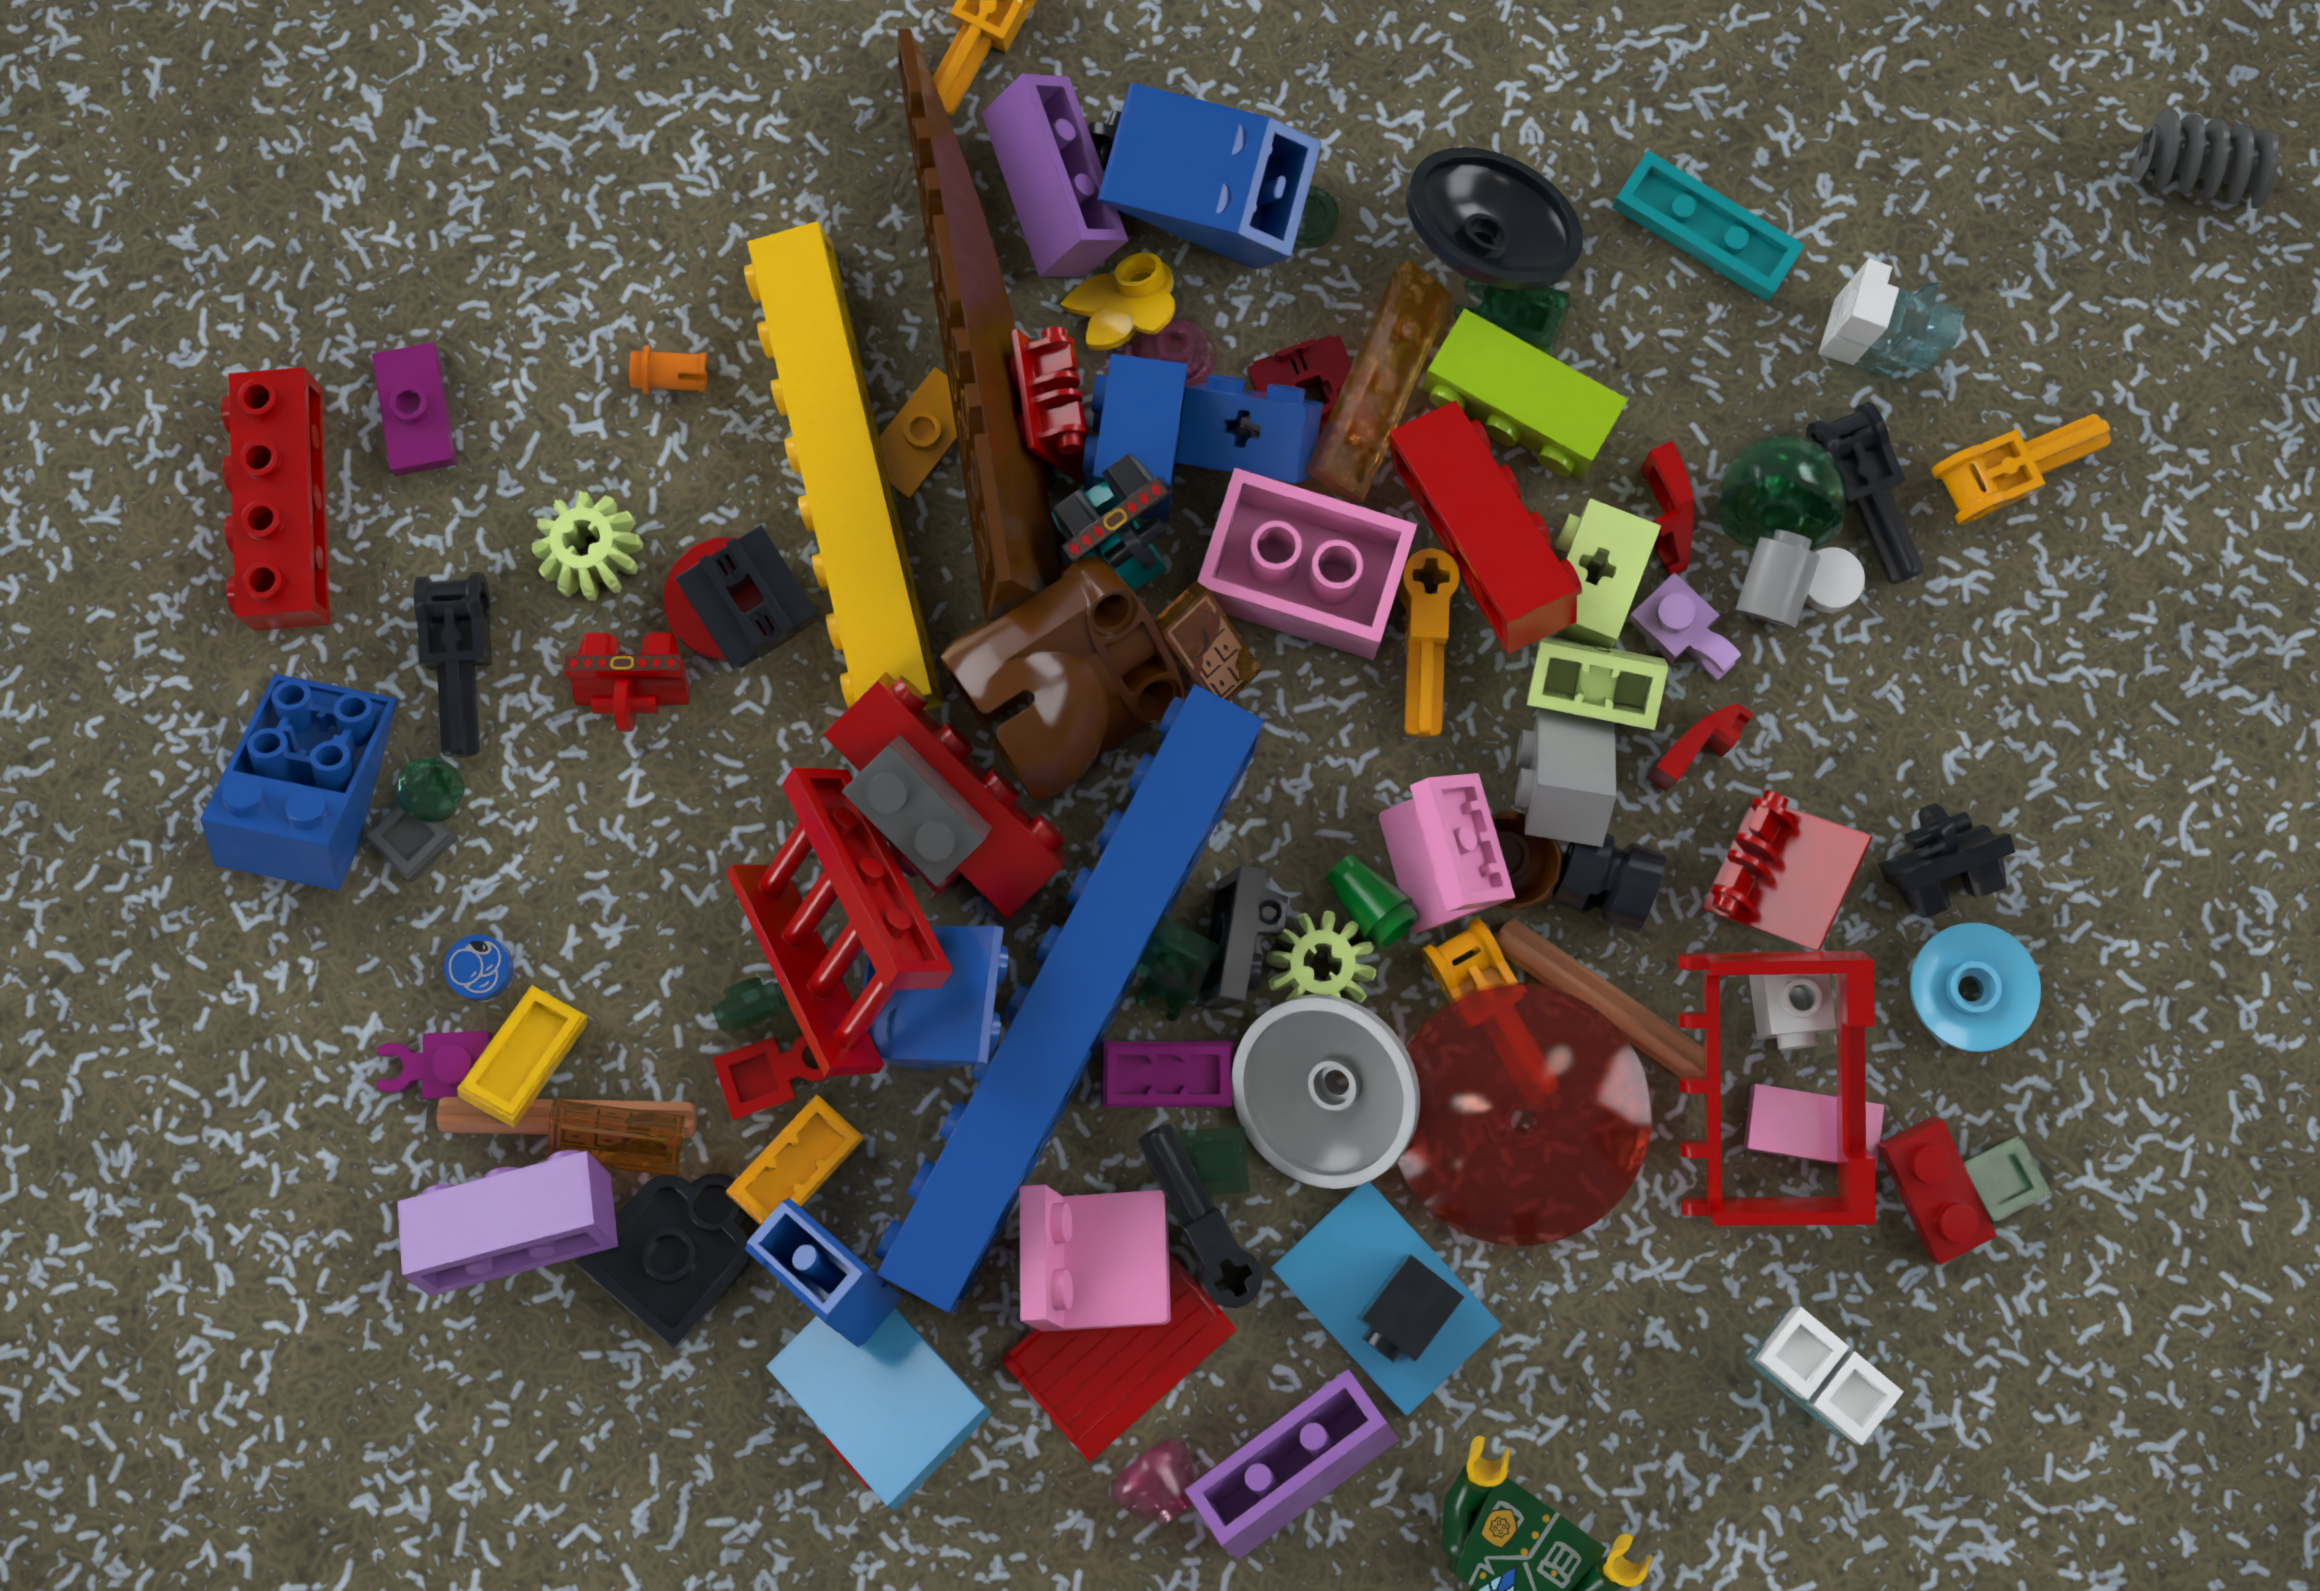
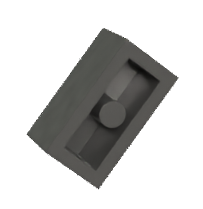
(917, 810)

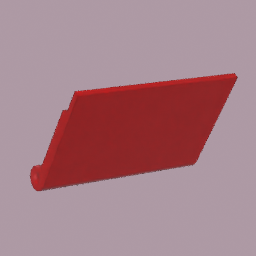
(1109, 1377)

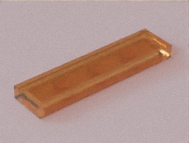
(1379, 382)

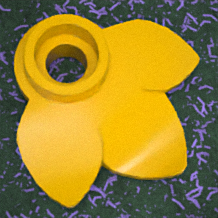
(1124, 301)

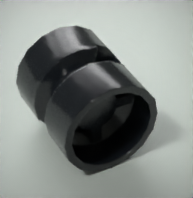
(1612, 880)

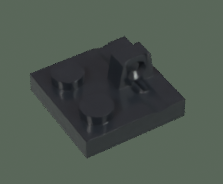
(1238, 915)

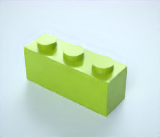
(1523, 395)

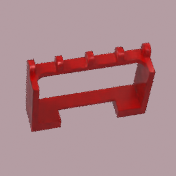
(1854, 1162)

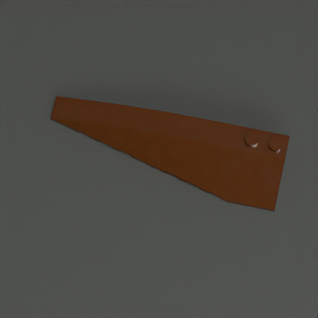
(1000, 475)

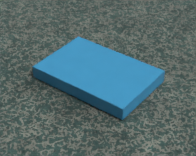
(1346, 1263)
(883, 1405)

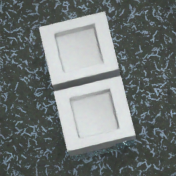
(1888, 326)
(1823, 1376)

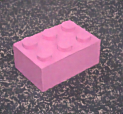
(1305, 563)

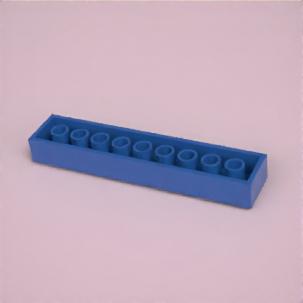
(1071, 1001)

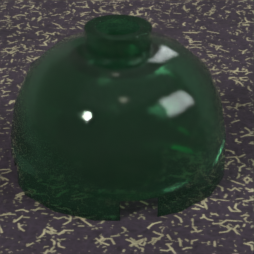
(1785, 487)

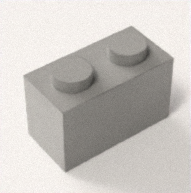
(1567, 777)

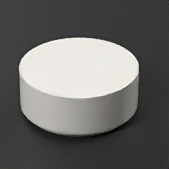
(1836, 581)

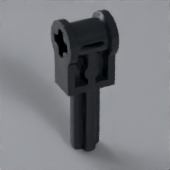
(1869, 477)
(455, 639)
(1200, 1219)

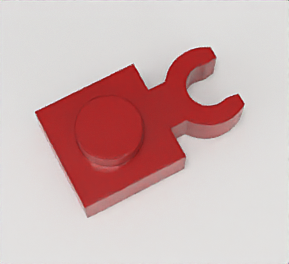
(762, 1076)

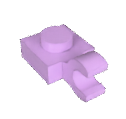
(1680, 621)

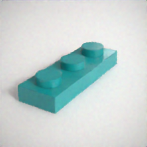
(1708, 226)

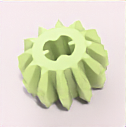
(603, 558)
(1339, 954)

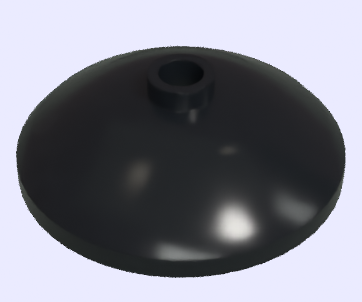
(1493, 219)

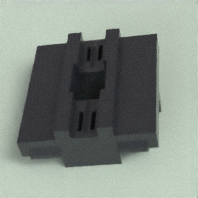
(759, 564)

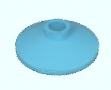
(2005, 981)

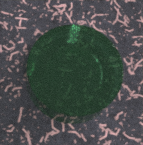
(1317, 220)
(430, 789)

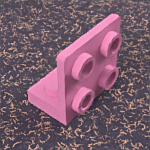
(1446, 850)
(1093, 1259)

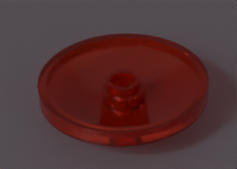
(1536, 1052)

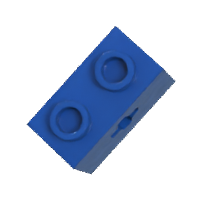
(1213, 434)

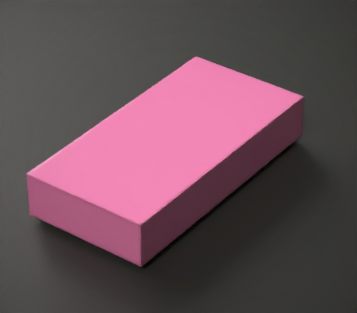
(1801, 1124)

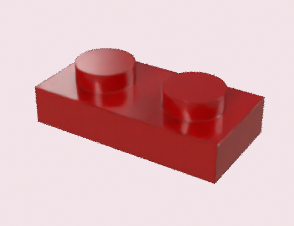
(1936, 1190)

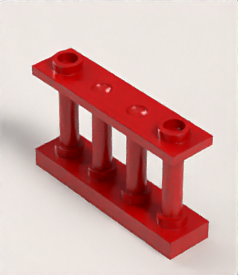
(881, 921)

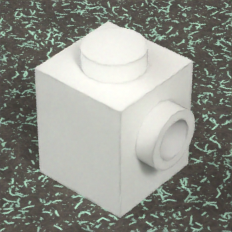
(1792, 1008)

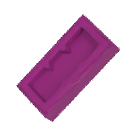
(414, 409)
(1166, 1073)

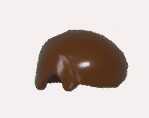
(1534, 858)

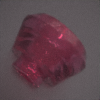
(1181, 343)
(1156, 1483)

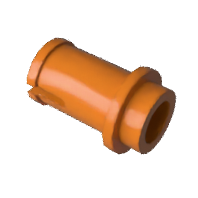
(667, 370)

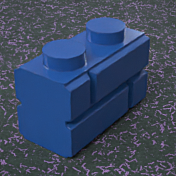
(823, 1272)

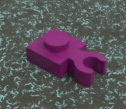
(439, 1067)

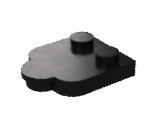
(674, 1253)

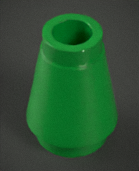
(1372, 902)

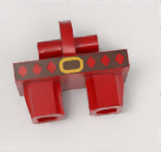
(627, 682)

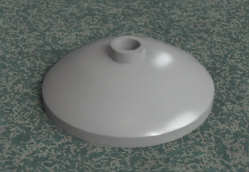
(1300, 1112)

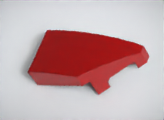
(1672, 490)
(1717, 731)

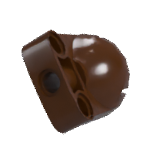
(1079, 661)

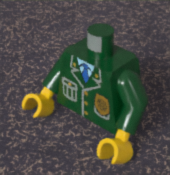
(1515, 1542)

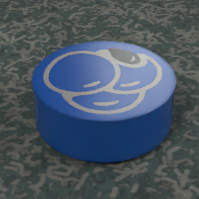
(478, 967)

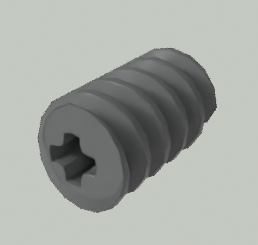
(2208, 154)

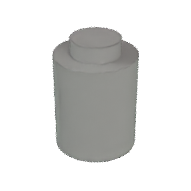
(1778, 579)

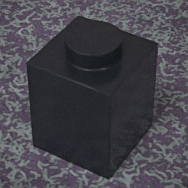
(1408, 1310)

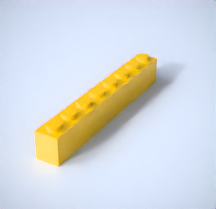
(840, 462)

